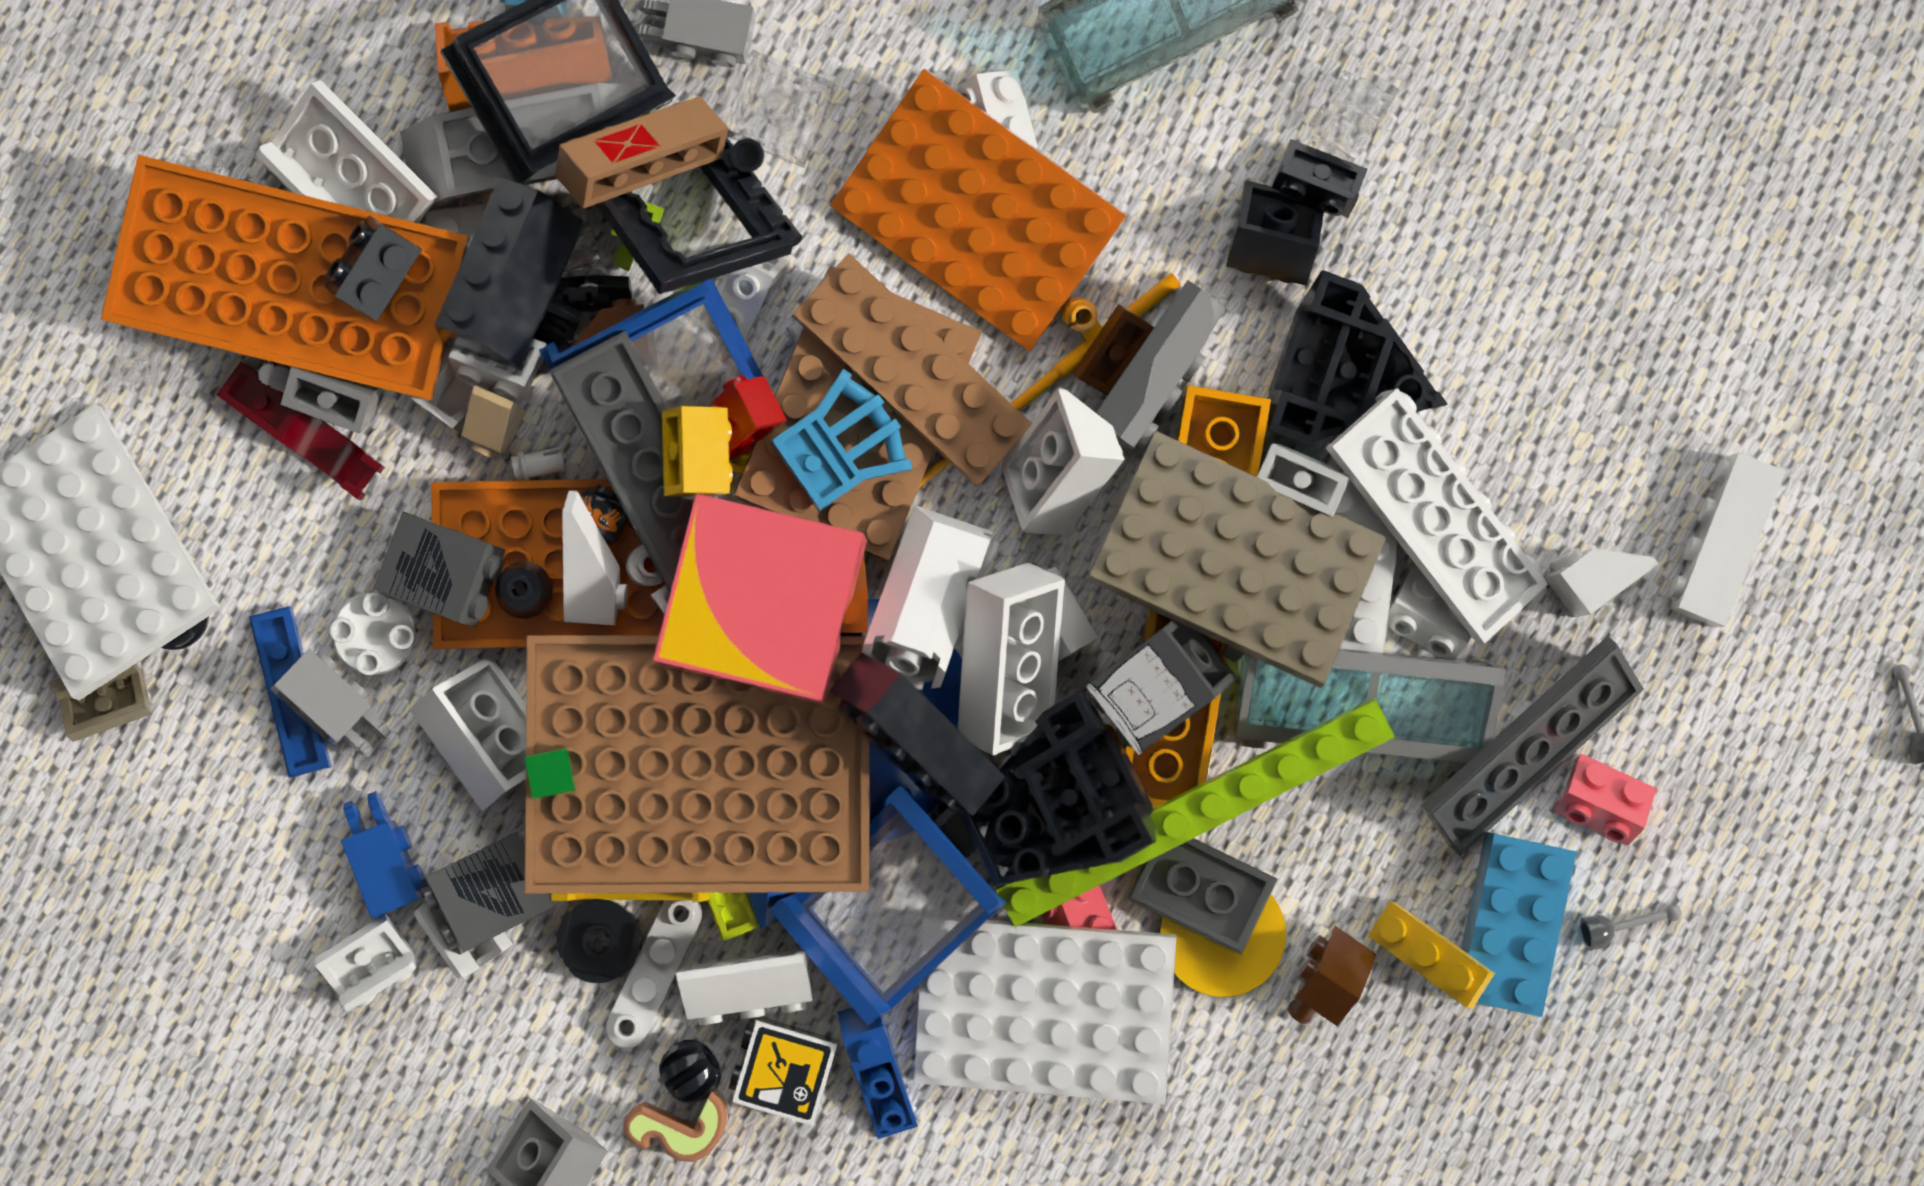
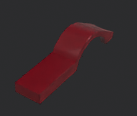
(300, 432)

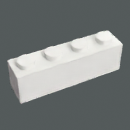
(1726, 539)

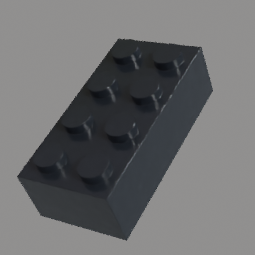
(915, 735)

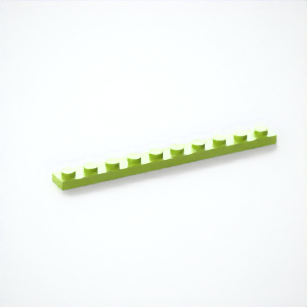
(1217, 803)

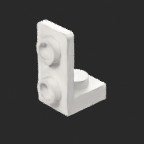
(747, 291)

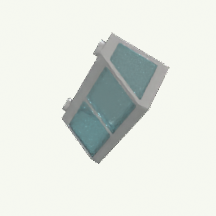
(1430, 703)

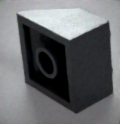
(1275, 235)

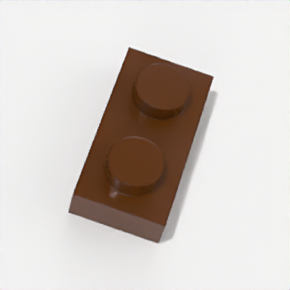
(1113, 350)

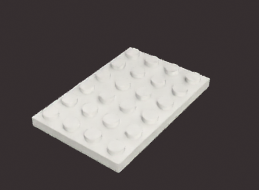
(93, 554)
(1050, 1013)

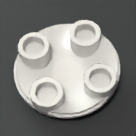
(373, 633)

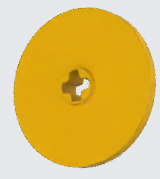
(1222, 972)

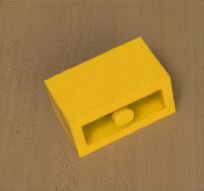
(696, 451)

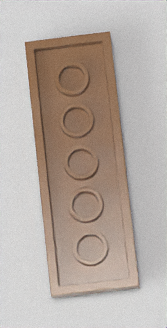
(912, 370)

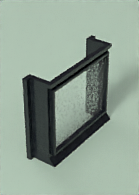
(553, 77)

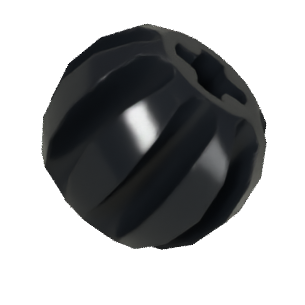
(690, 1071)

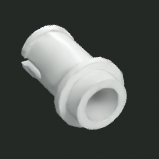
(538, 463)

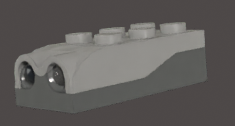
(1159, 366)

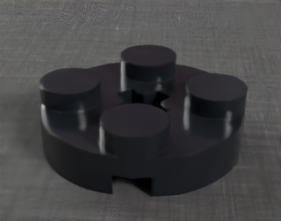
(579, 954)

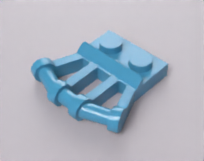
(818, 457)

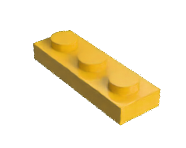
(1431, 954)

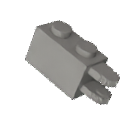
(701, 28)
(323, 396)
(328, 701)

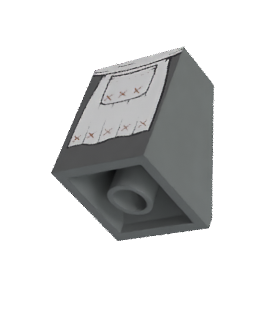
(1160, 684)

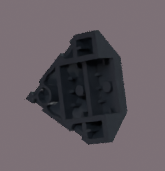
(1339, 362)

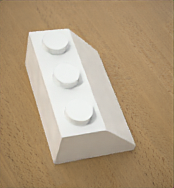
(1060, 465)
(478, 730)
(746, 986)

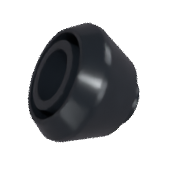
(528, 601)

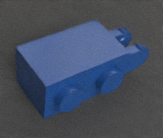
(381, 859)

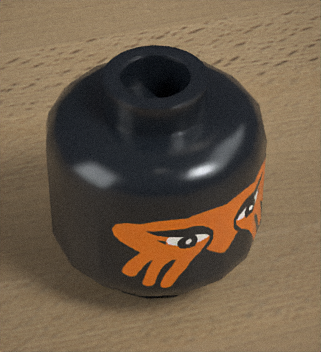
(606, 512)

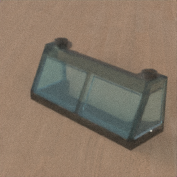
(1119, 41)

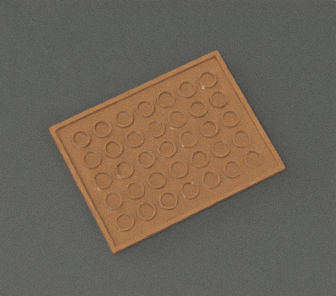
(689, 778)

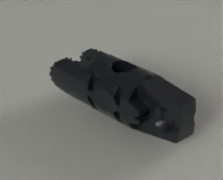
(592, 292)

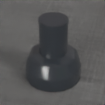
(747, 155)

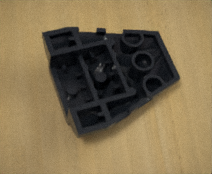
(1063, 800)

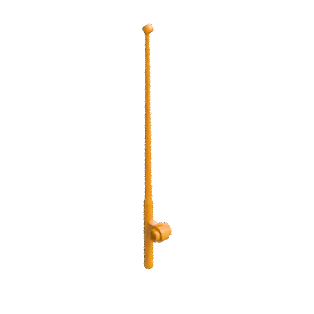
(1089, 329)

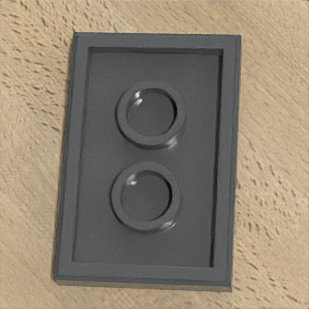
(1205, 892)

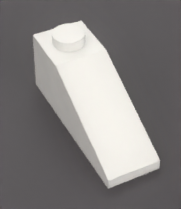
(589, 569)

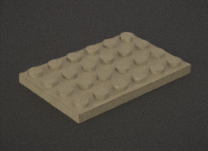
(1237, 559)

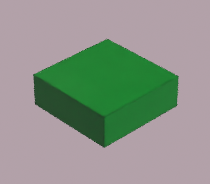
(550, 773)

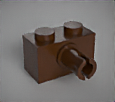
(1331, 977)

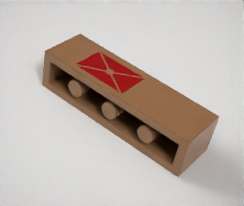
(641, 151)

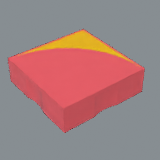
(760, 598)

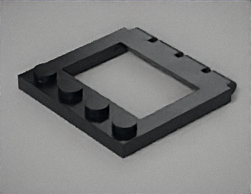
(667, 269)

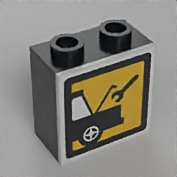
(783, 1070)

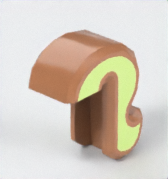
(677, 1136)

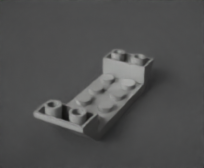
(457, 157)

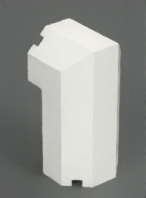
(926, 596)

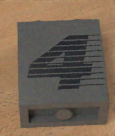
(439, 569)
(483, 894)

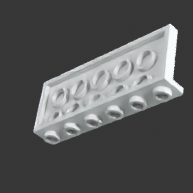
(1437, 515)

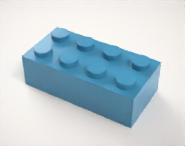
(1518, 919)

